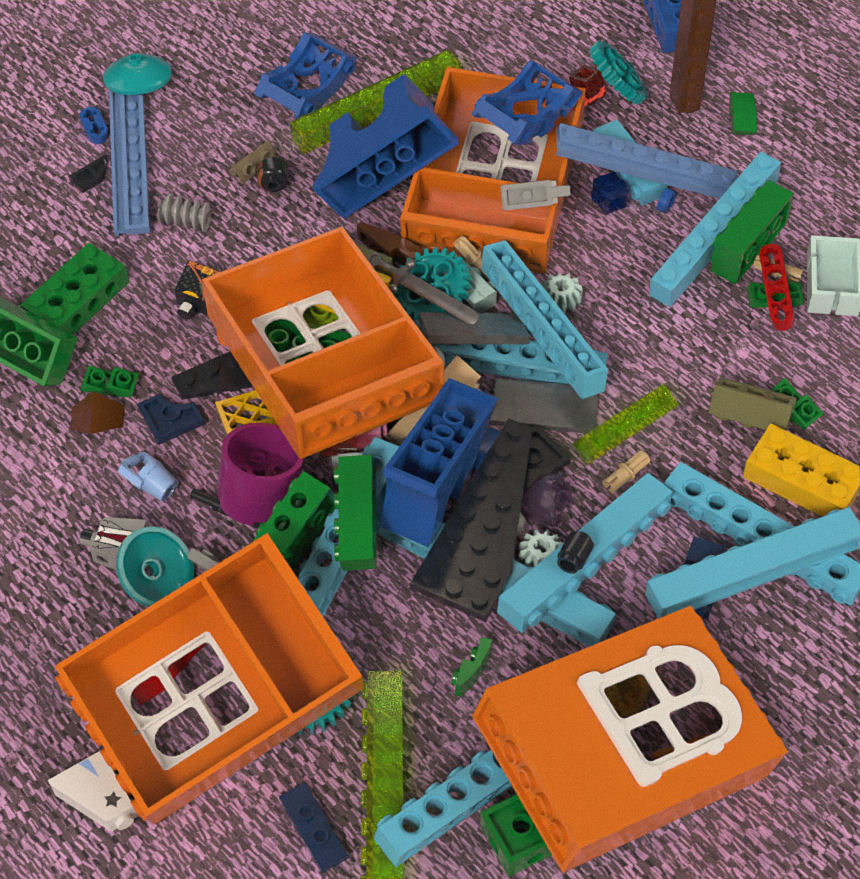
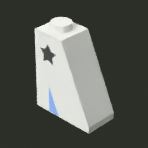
(95, 792)

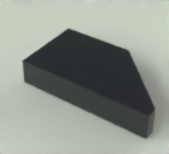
(90, 174)

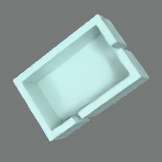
(833, 275)

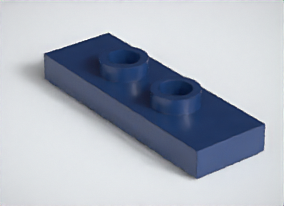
(313, 827)

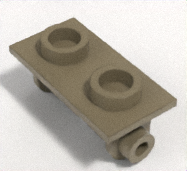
(248, 165)

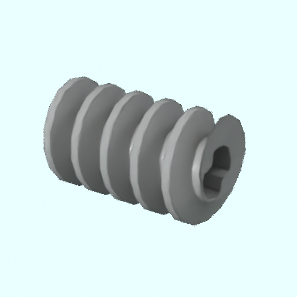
(185, 213)

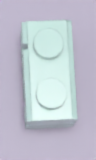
(482, 294)

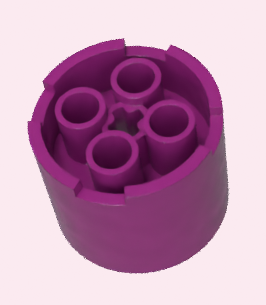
(255, 471)

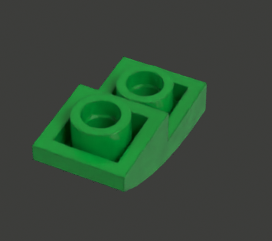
(743, 113)
(758, 299)
(115, 383)
(805, 410)
(472, 669)

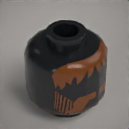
(272, 174)

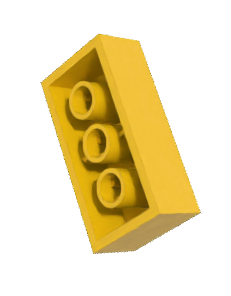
(802, 472)

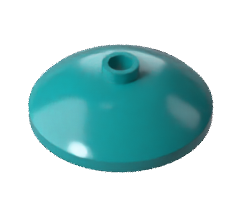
(137, 74)
(161, 555)

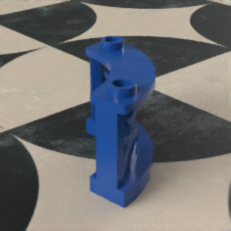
(276, 82)
(524, 127)

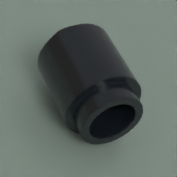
(575, 552)

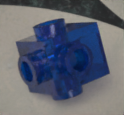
(609, 193)

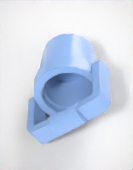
(152, 477)

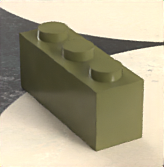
(750, 405)

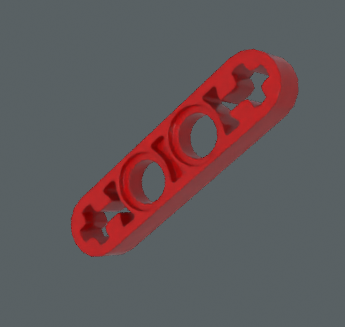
(777, 286)

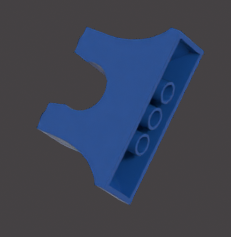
(385, 153)
(435, 461)

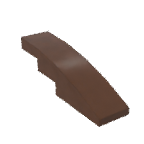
(388, 243)

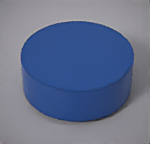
(666, 200)

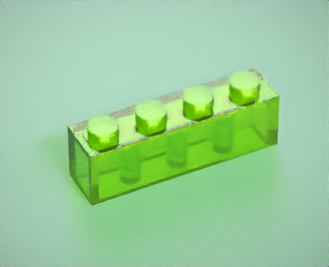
(625, 424)

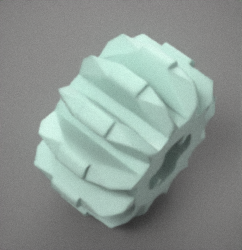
(564, 291)
(531, 547)

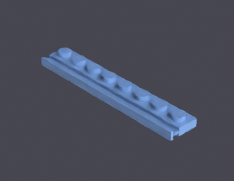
(643, 161)
(129, 164)

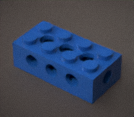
(664, 21)

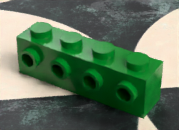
(356, 513)

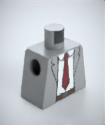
(108, 538)

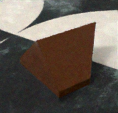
(96, 414)

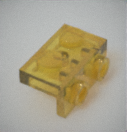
(629, 695)

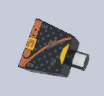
(190, 290)

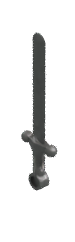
(403, 277)

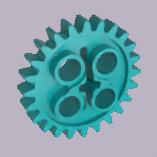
(618, 72)
(434, 266)

